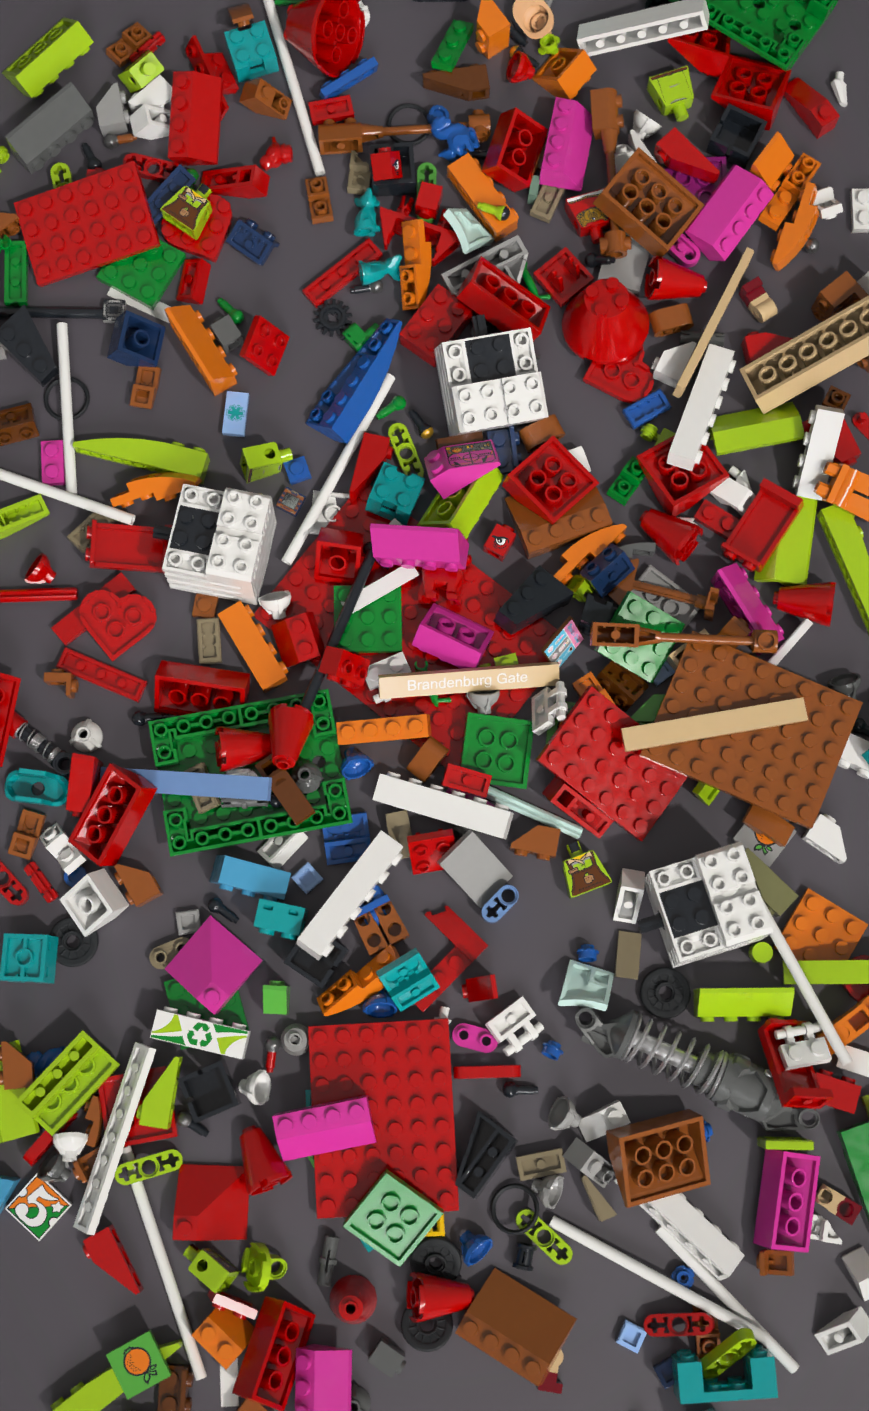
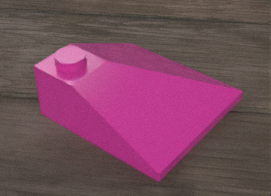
(213, 965)

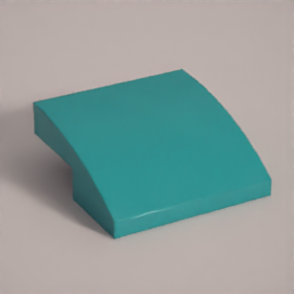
(408, 979)

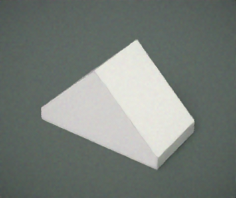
(858, 1266)

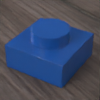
(297, 470)

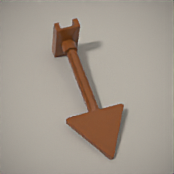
(700, 601)

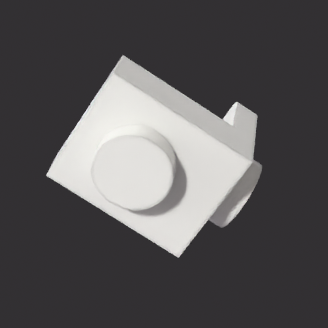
(827, 204)

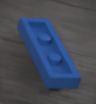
(348, 78)

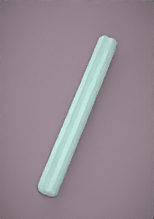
(534, 812)

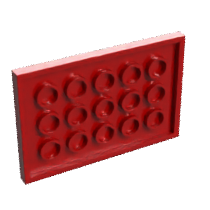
(87, 224)
(592, 760)

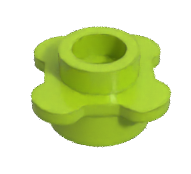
(549, 44)

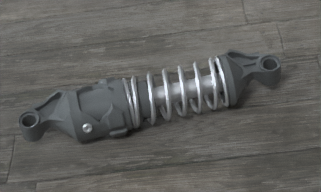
(723, 1077)

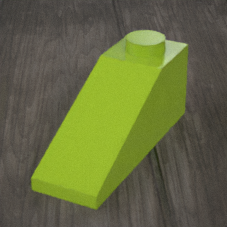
(160, 1101)

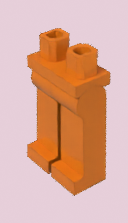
(841, 489)

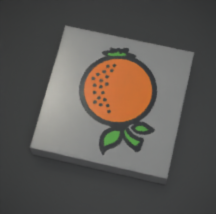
(759, 844)

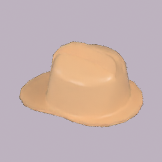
(533, 17)

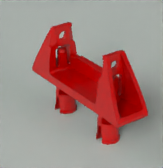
(439, 235)

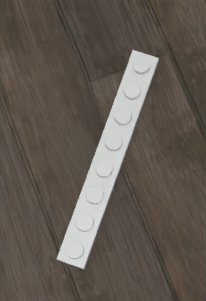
(114, 1138)

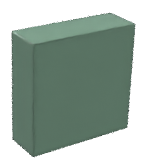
(533, 191)

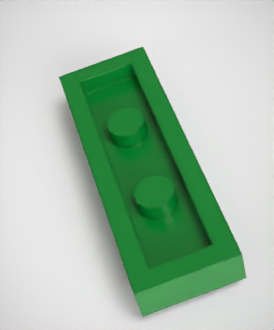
(452, 45)
(16, 274)

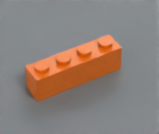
(477, 188)
(252, 646)
(383, 729)

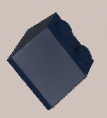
(136, 340)

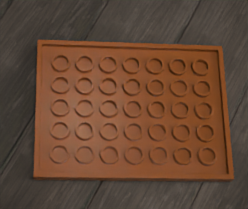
(771, 767)

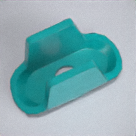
(20, 782)

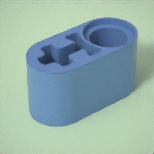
(491, 904)

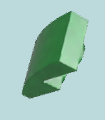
(626, 482)

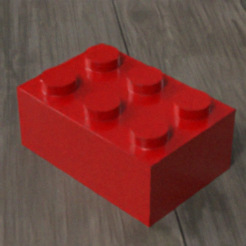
(514, 150)
(436, 321)

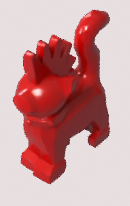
(442, 579)

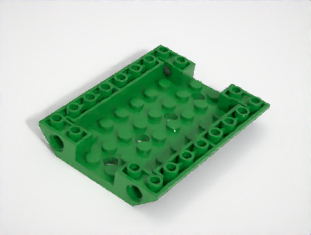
(767, 28)
(191, 739)

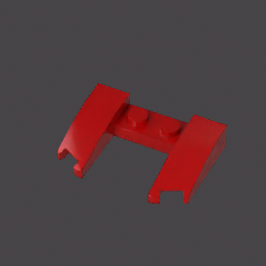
(466, 950)

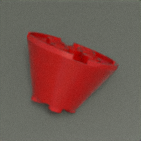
(326, 33)
(605, 322)

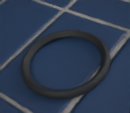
(403, 106)
(81, 412)
(493, 1210)

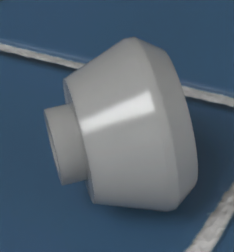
(288, 1038)

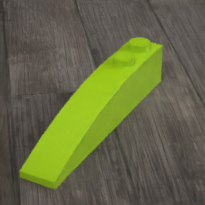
(148, 455)
(21, 515)
(850, 553)
(831, 972)
(102, 1388)

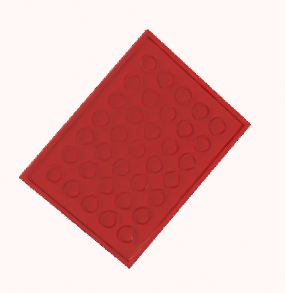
(411, 1106)

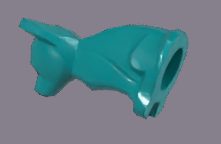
(365, 220)
(375, 270)

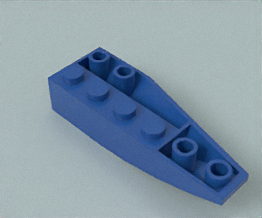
(356, 386)

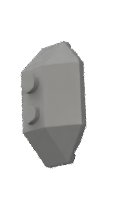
(507, 256)

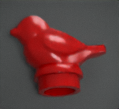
(276, 155)

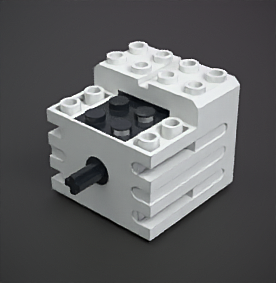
(490, 380)
(219, 543)
(706, 905)

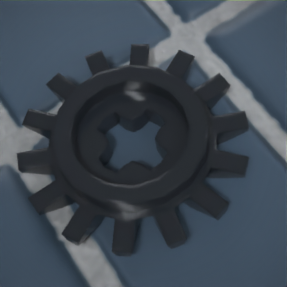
(332, 309)

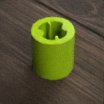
(760, 952)

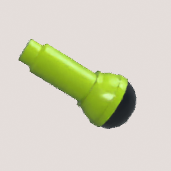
(501, 212)

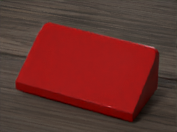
(193, 281)

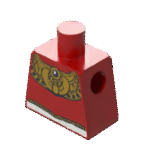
(586, 217)

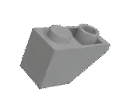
(111, 112)
(589, 1162)

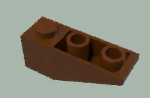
(463, 83)
(286, 791)

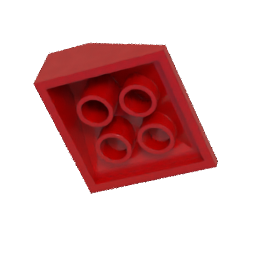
(704, 49)
(752, 87)
(549, 481)
(677, 487)
(211, 1203)

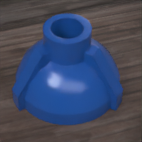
(355, 764)
(380, 1005)
(474, 1247)

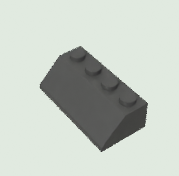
(50, 128)

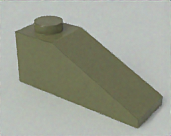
(773, 890)

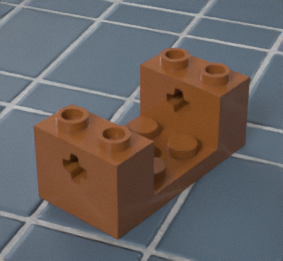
(837, 297)

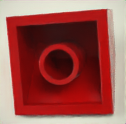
(338, 555)
(298, 639)

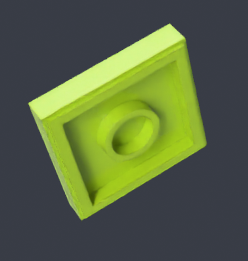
(785, 1143)

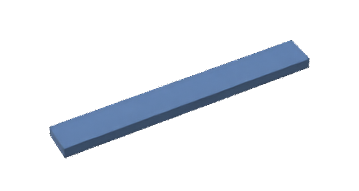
(207, 784)

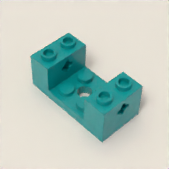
(691, 1388)

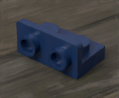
(252, 241)
(505, 444)
(607, 570)

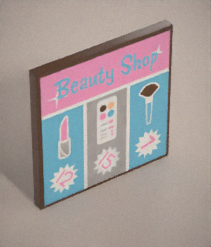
(563, 642)

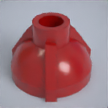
(519, 68)
(40, 571)

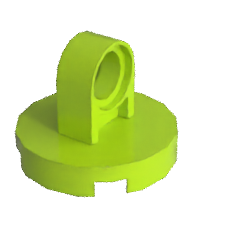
(257, 1266)

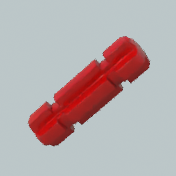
(151, 44)
(41, 882)

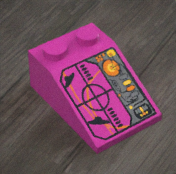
(459, 465)

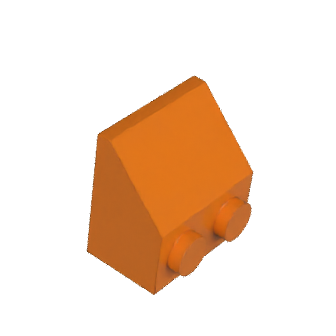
(491, 30)
(565, 72)
(773, 162)
(223, 1335)

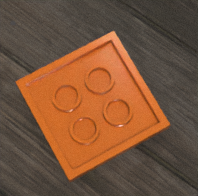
(821, 930)

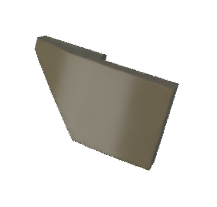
(359, 175)

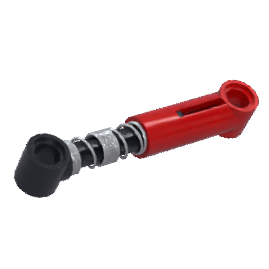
(38, 743)

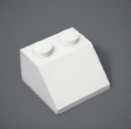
(94, 901)

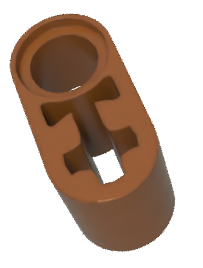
(671, 320)
(539, 432)
(427, 759)

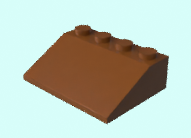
(648, 203)
(542, 537)
(659, 1157)
(516, 1327)

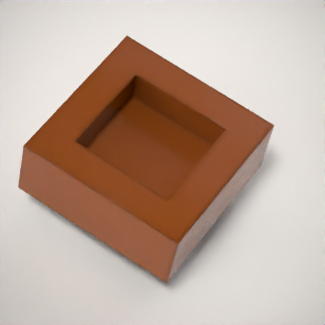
(205, 606)

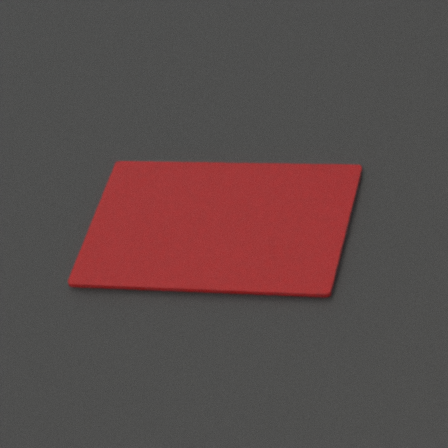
(480, 604)

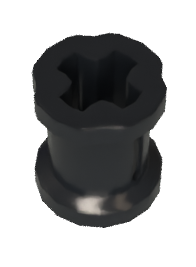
(521, 1263)

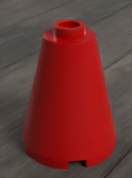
(672, 281)
(671, 534)
(807, 601)
(288, 733)
(240, 747)
(261, 1162)
(355, 1291)
(436, 1296)

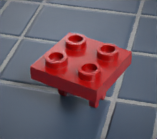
(563, 277)
(264, 345)
(428, 848)

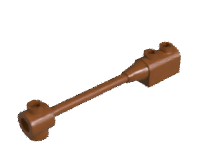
(606, 126)
(350, 135)
(634, 636)

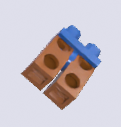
(376, 914)

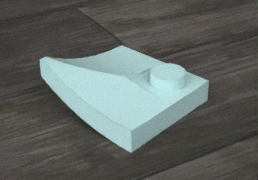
(468, 229)
(586, 986)

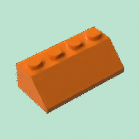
(201, 348)

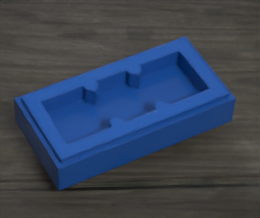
(646, 409)

